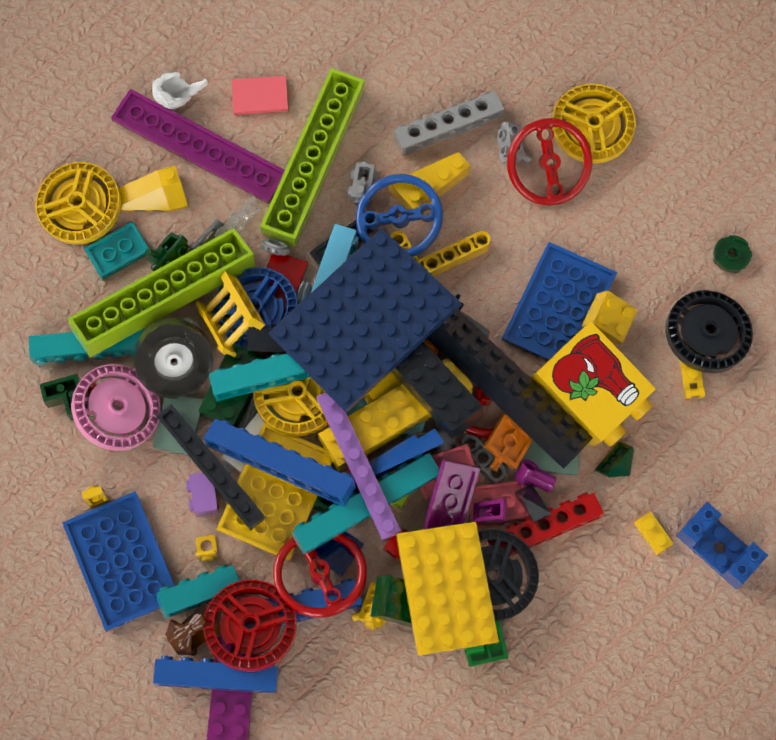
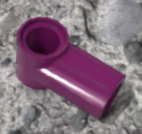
(531, 474)

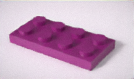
(451, 494)

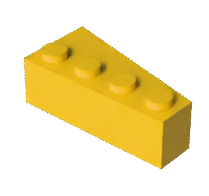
(439, 175)

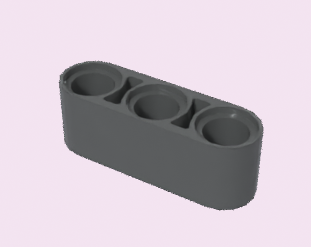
(479, 451)

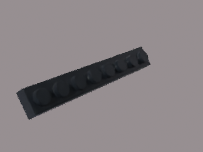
(211, 467)

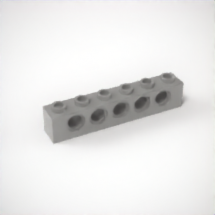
(443, 131)

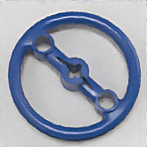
(406, 215)

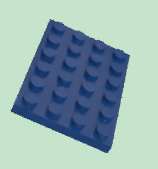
(556, 301)
(119, 560)

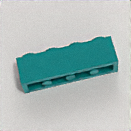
(194, 592)

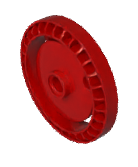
(253, 640)

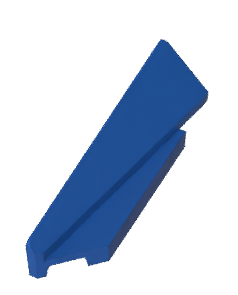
(404, 452)

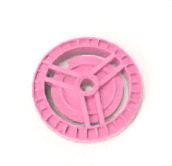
(100, 403)

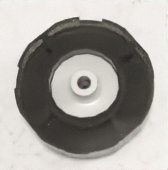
(173, 358)

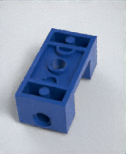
(736, 561)

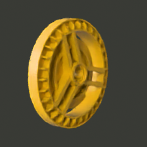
(601, 113)
(69, 193)
(292, 407)

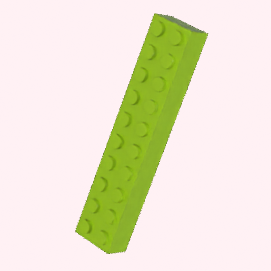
(313, 157)
(160, 292)

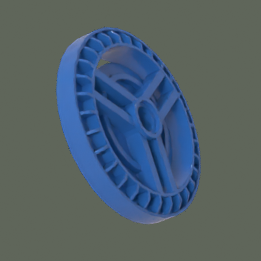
(262, 296)

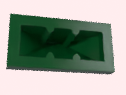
(617, 462)

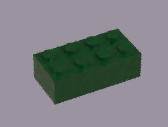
(232, 408)

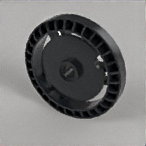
(720, 316)
(508, 572)

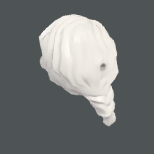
(173, 91)

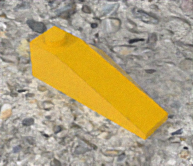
(154, 192)

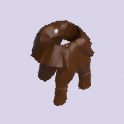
(189, 635)

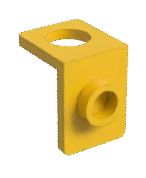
(206, 556)

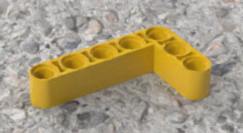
(452, 250)

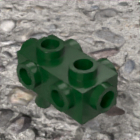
(168, 251)

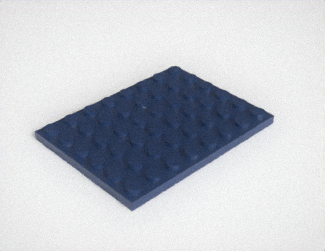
(364, 320)

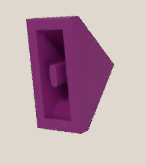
(490, 512)

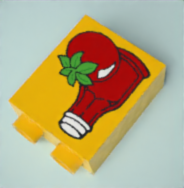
(595, 385)

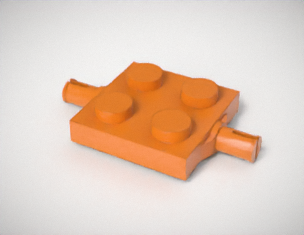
(507, 443)

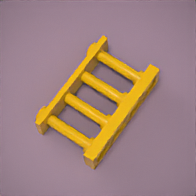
(244, 307)

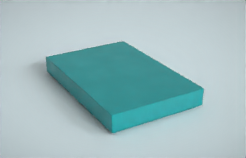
(117, 250)

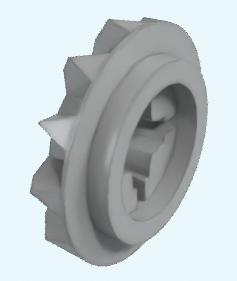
(275, 246)

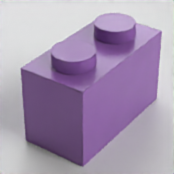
(203, 494)

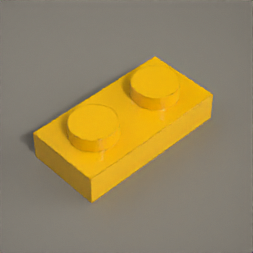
(95, 496)
(653, 533)

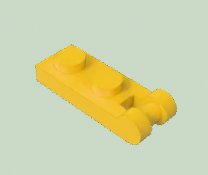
(691, 377)

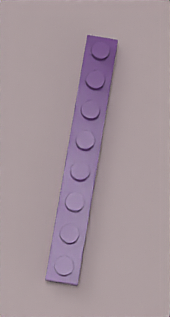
(359, 467)

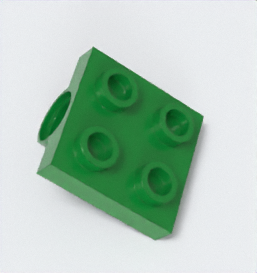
(487, 653)

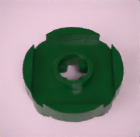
(741, 249)

